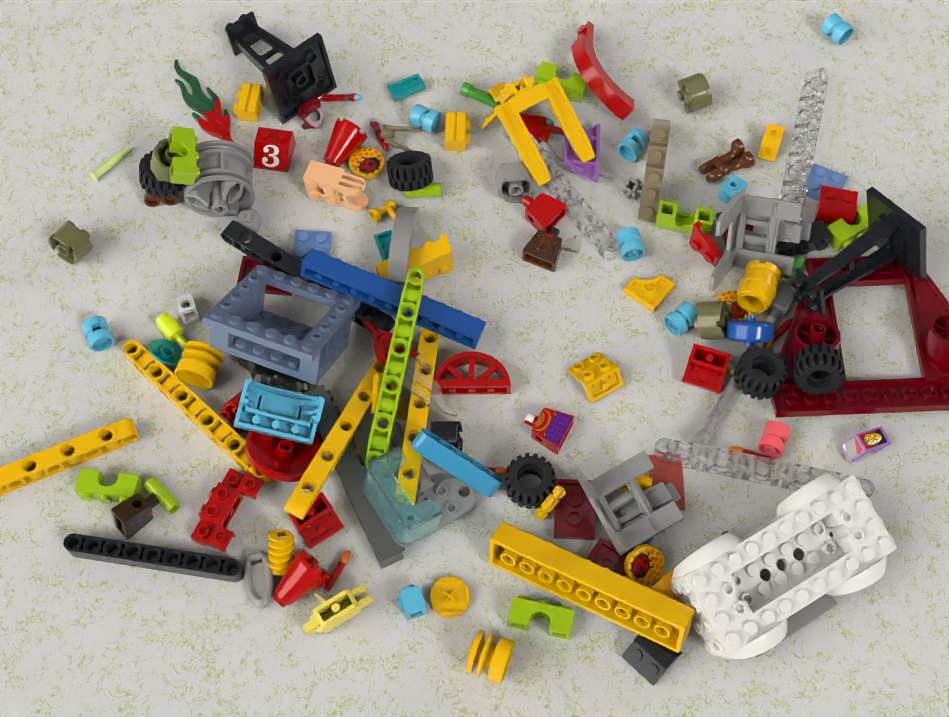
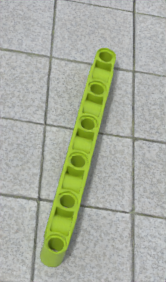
(395, 365)

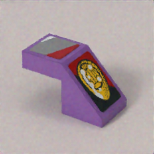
(865, 442)

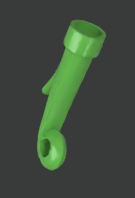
(468, 90)

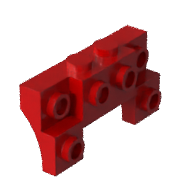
(221, 507)

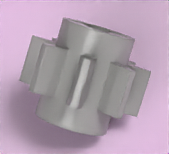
(633, 188)

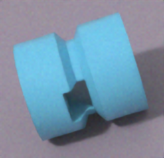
(837, 29)
(423, 118)
(633, 144)
(630, 244)
(682, 318)
(98, 333)

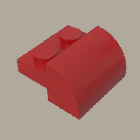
(836, 204)
(706, 368)
(318, 523)

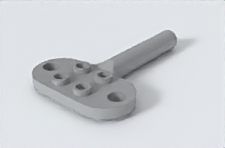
(444, 493)

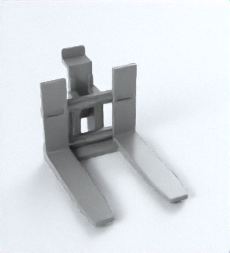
(767, 231)
(636, 507)

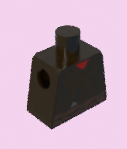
(133, 514)

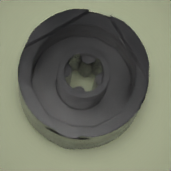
(449, 432)

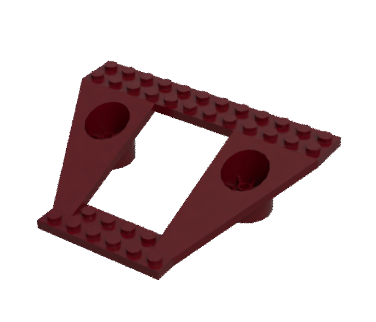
(931, 334)

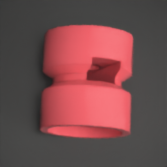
(774, 437)

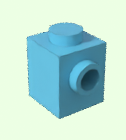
(730, 187)
(412, 602)

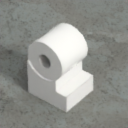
(187, 308)

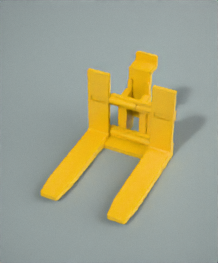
(521, 96)

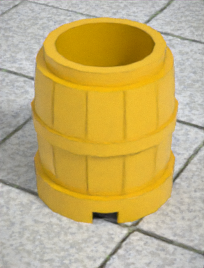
(758, 286)

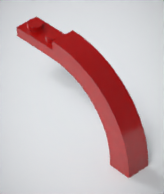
(596, 77)

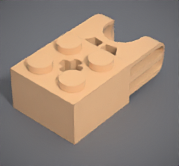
(335, 186)

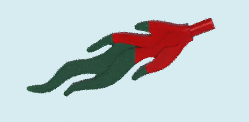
(210, 109)

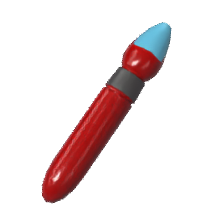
(341, 97)
(375, 125)

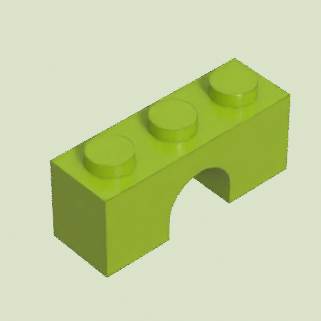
(574, 87)
(184, 168)
(673, 219)
(844, 234)
(90, 486)
(525, 610)

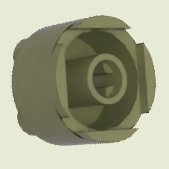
(694, 92)
(162, 160)
(70, 242)
(712, 319)

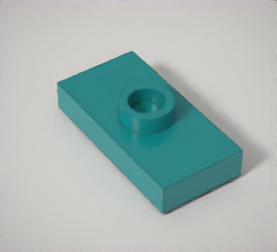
(406, 87)
(383, 243)

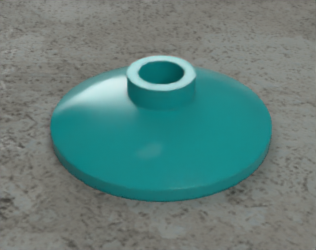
(165, 351)

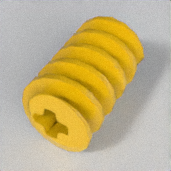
(280, 550)

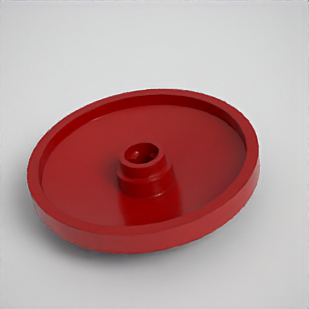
(280, 457)

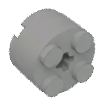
(513, 182)

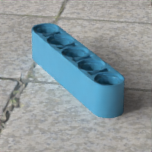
(456, 462)

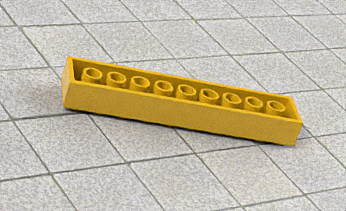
(591, 586)

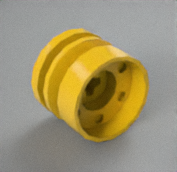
(199, 364)
(490, 656)

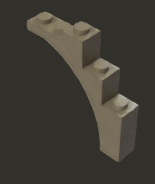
(654, 169)

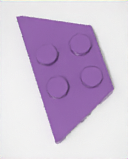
(572, 162)

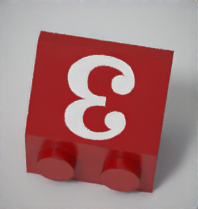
(273, 149)

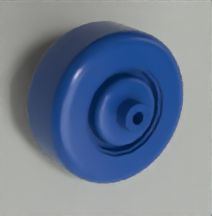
(750, 331)

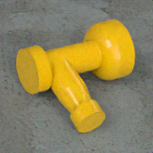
(375, 214)

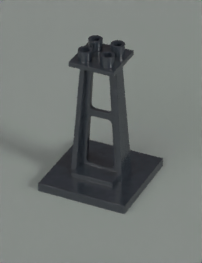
(292, 78)
(891, 230)

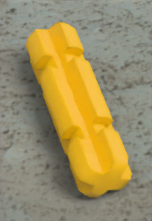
(550, 502)

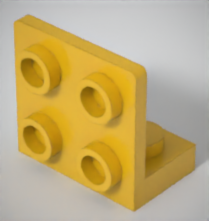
(597, 376)

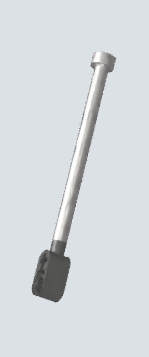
(778, 307)

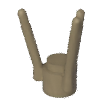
(388, 132)

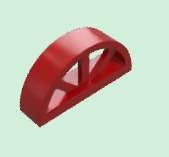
(472, 386)

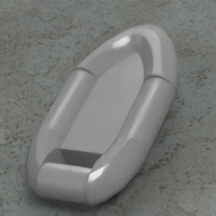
(258, 579)

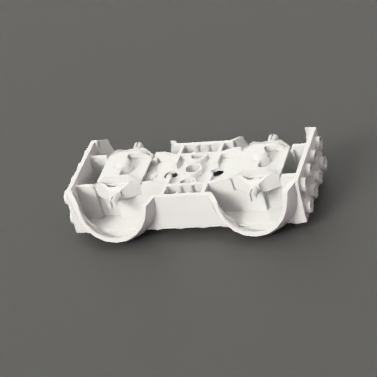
(841, 550)

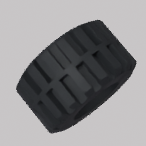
(410, 170)
(151, 184)
(766, 361)
(818, 369)
(534, 466)

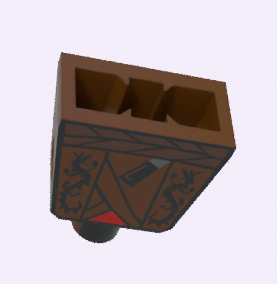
(544, 249)

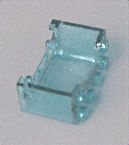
(401, 518)

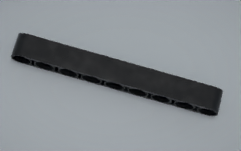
(145, 553)

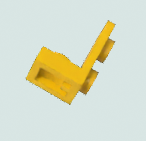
(771, 142)

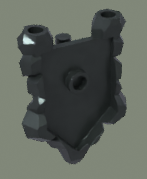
(266, 375)

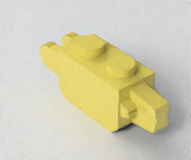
(337, 610)

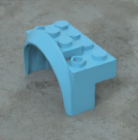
(278, 412)

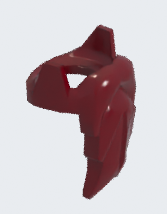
(308, 107)

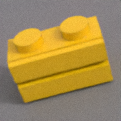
(249, 102)
(456, 131)

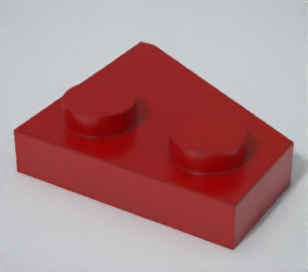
(704, 245)

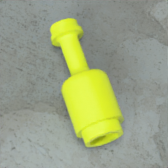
(171, 329)

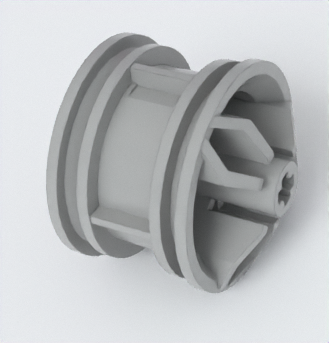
(223, 180)

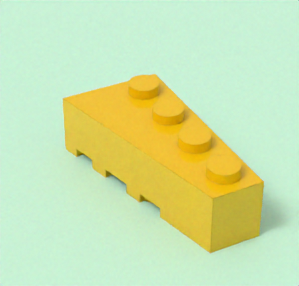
(433, 259)

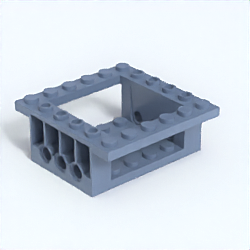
(276, 342)

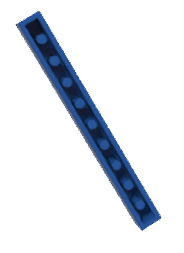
(387, 295)

